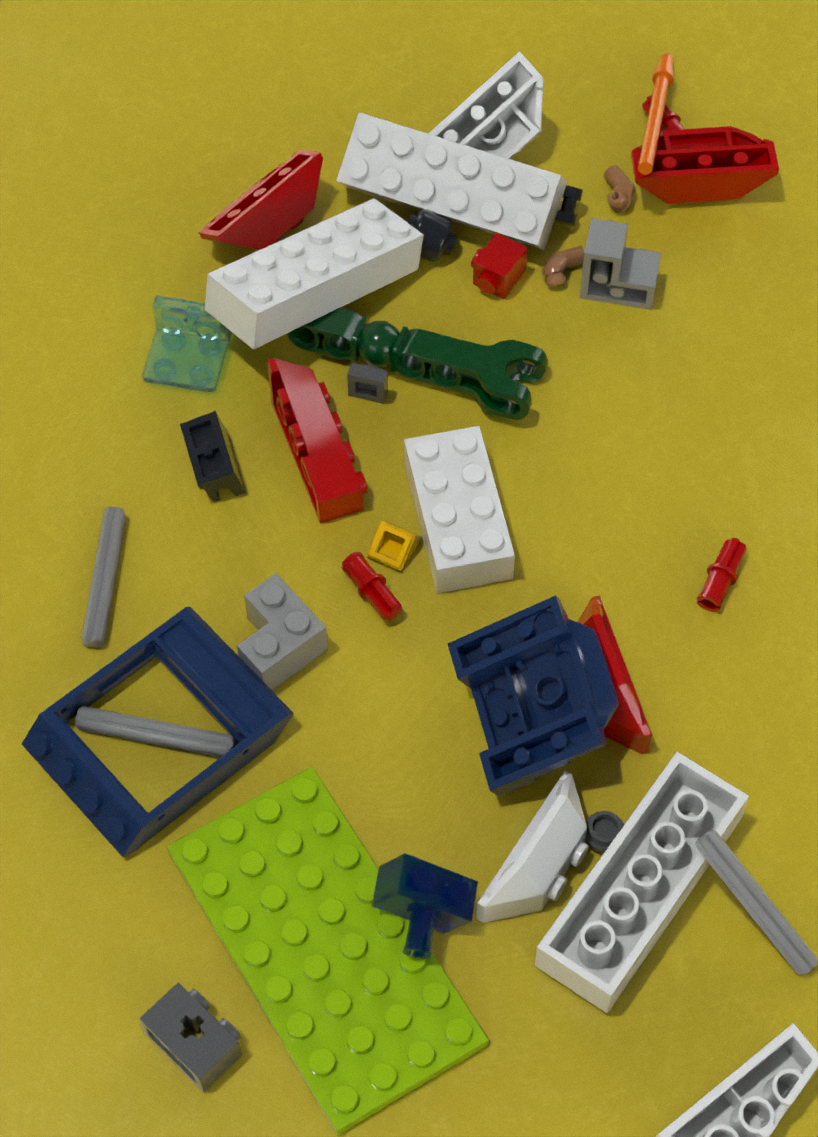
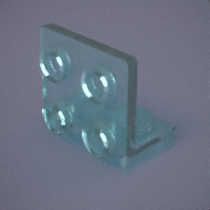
(186, 346)

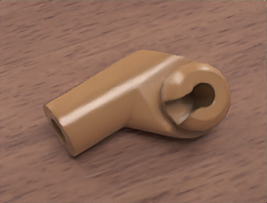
(623, 188)
(559, 261)

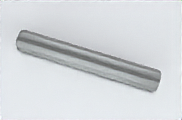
(103, 577)
(153, 732)
(756, 902)

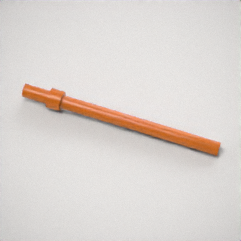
(662, 79)

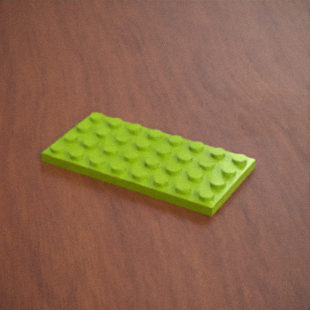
(326, 967)

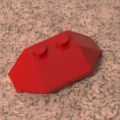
(707, 164)
(270, 205)
(628, 723)

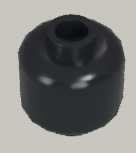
(436, 233)

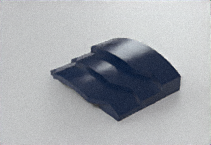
(537, 692)

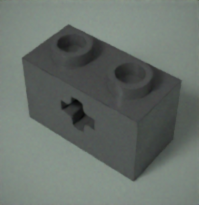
(199, 1059)

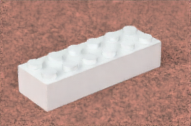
(452, 180)
(312, 273)
(639, 883)

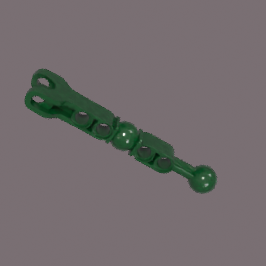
(433, 358)

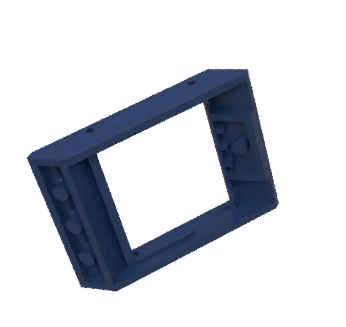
(211, 675)

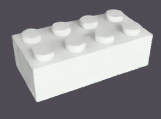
(458, 509)

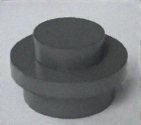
(602, 830)

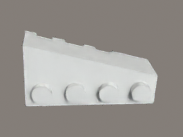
(754, 1095)

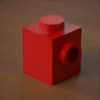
(499, 265)

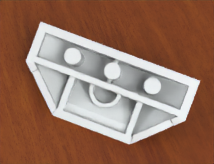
(500, 113)
(540, 857)

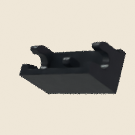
(212, 455)

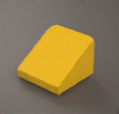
(393, 545)

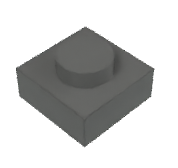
(367, 382)

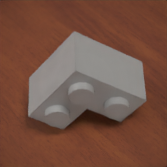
(616, 272)
(286, 635)

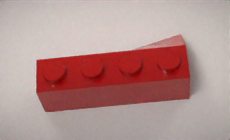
(316, 440)

